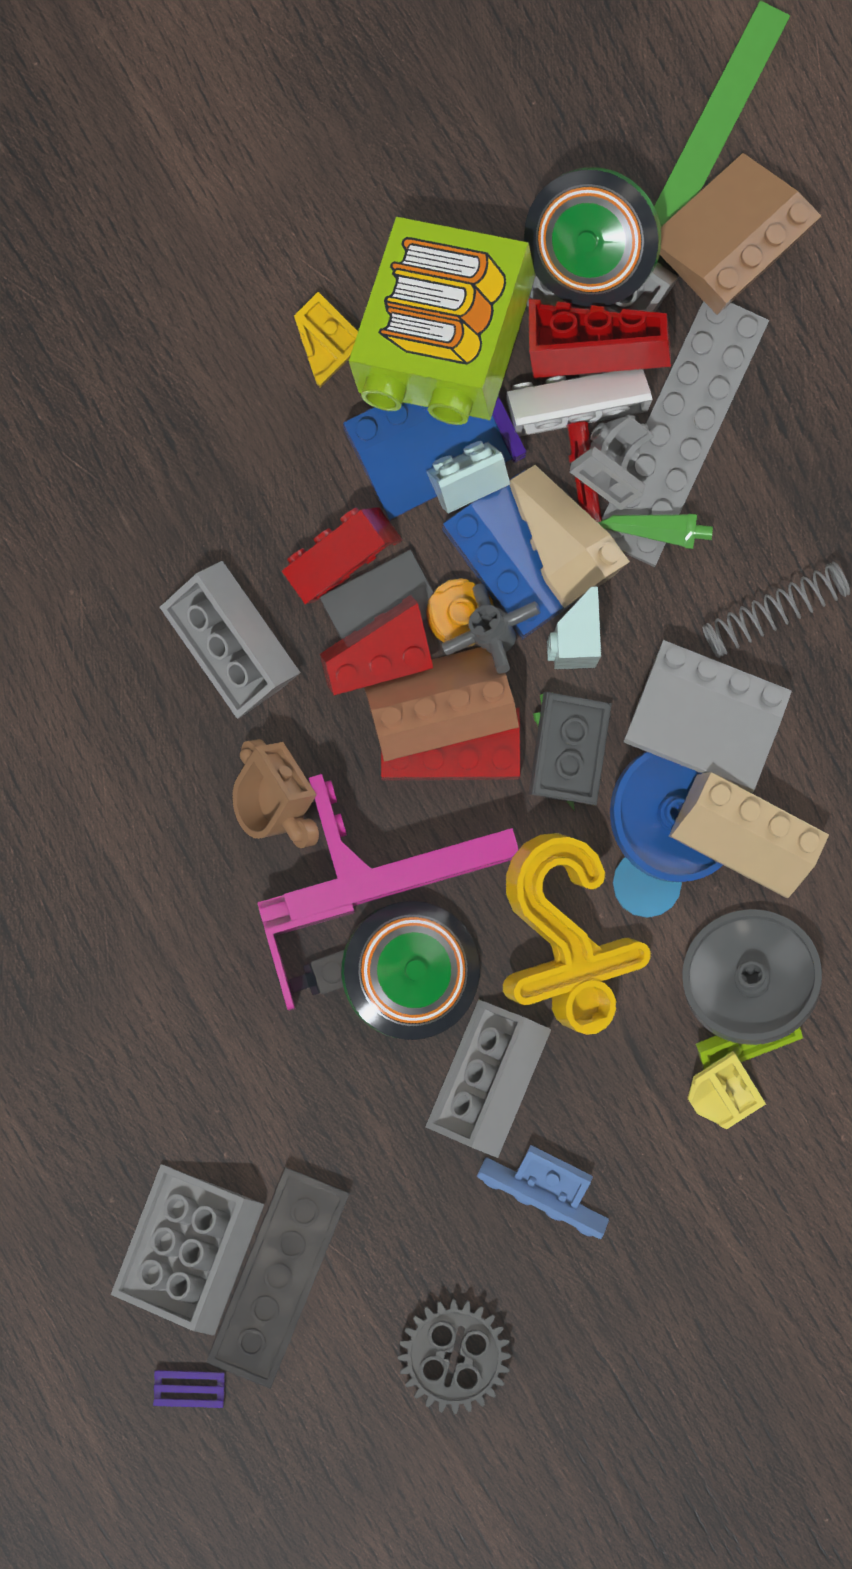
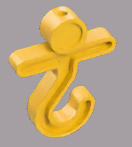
(578, 963)

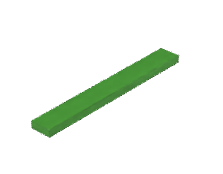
(722, 110)

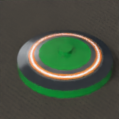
(593, 236)
(410, 970)

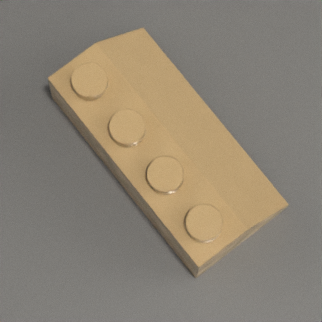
(748, 834)

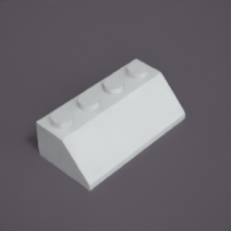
(581, 399)

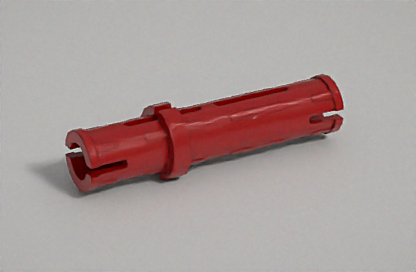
(580, 444)

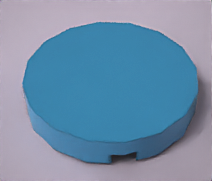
(642, 893)

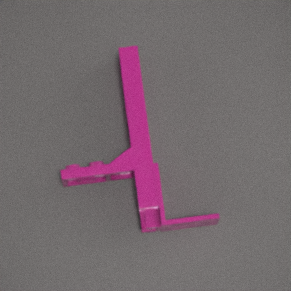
(361, 884)

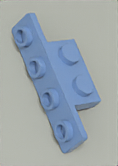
(548, 1186)

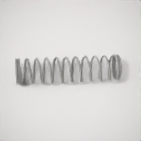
(715, 640)

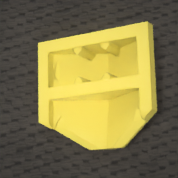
(724, 1092)

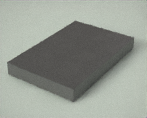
(376, 593)
(569, 748)

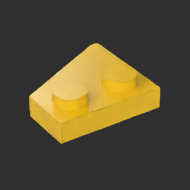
(325, 336)

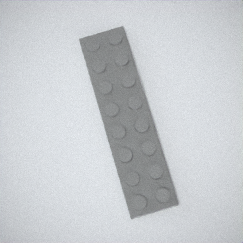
(689, 417)

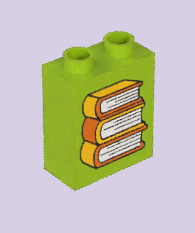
(442, 320)

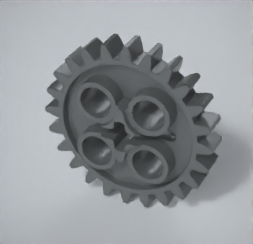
(484, 1363)

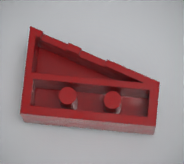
(339, 553)
(380, 651)

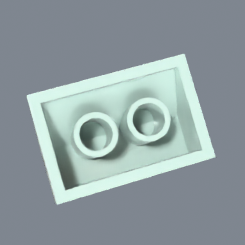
(577, 635)

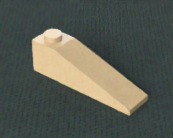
(569, 541)

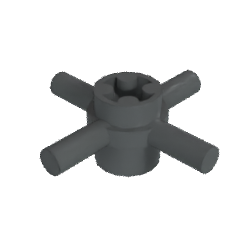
(491, 628)

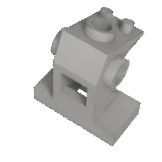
(606, 463)

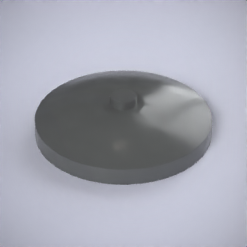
(752, 976)

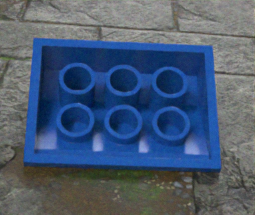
(402, 446)
(500, 554)

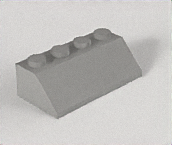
(229, 639)
(488, 1078)

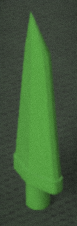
(665, 528)

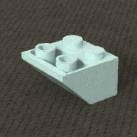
(468, 476)

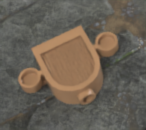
(273, 794)

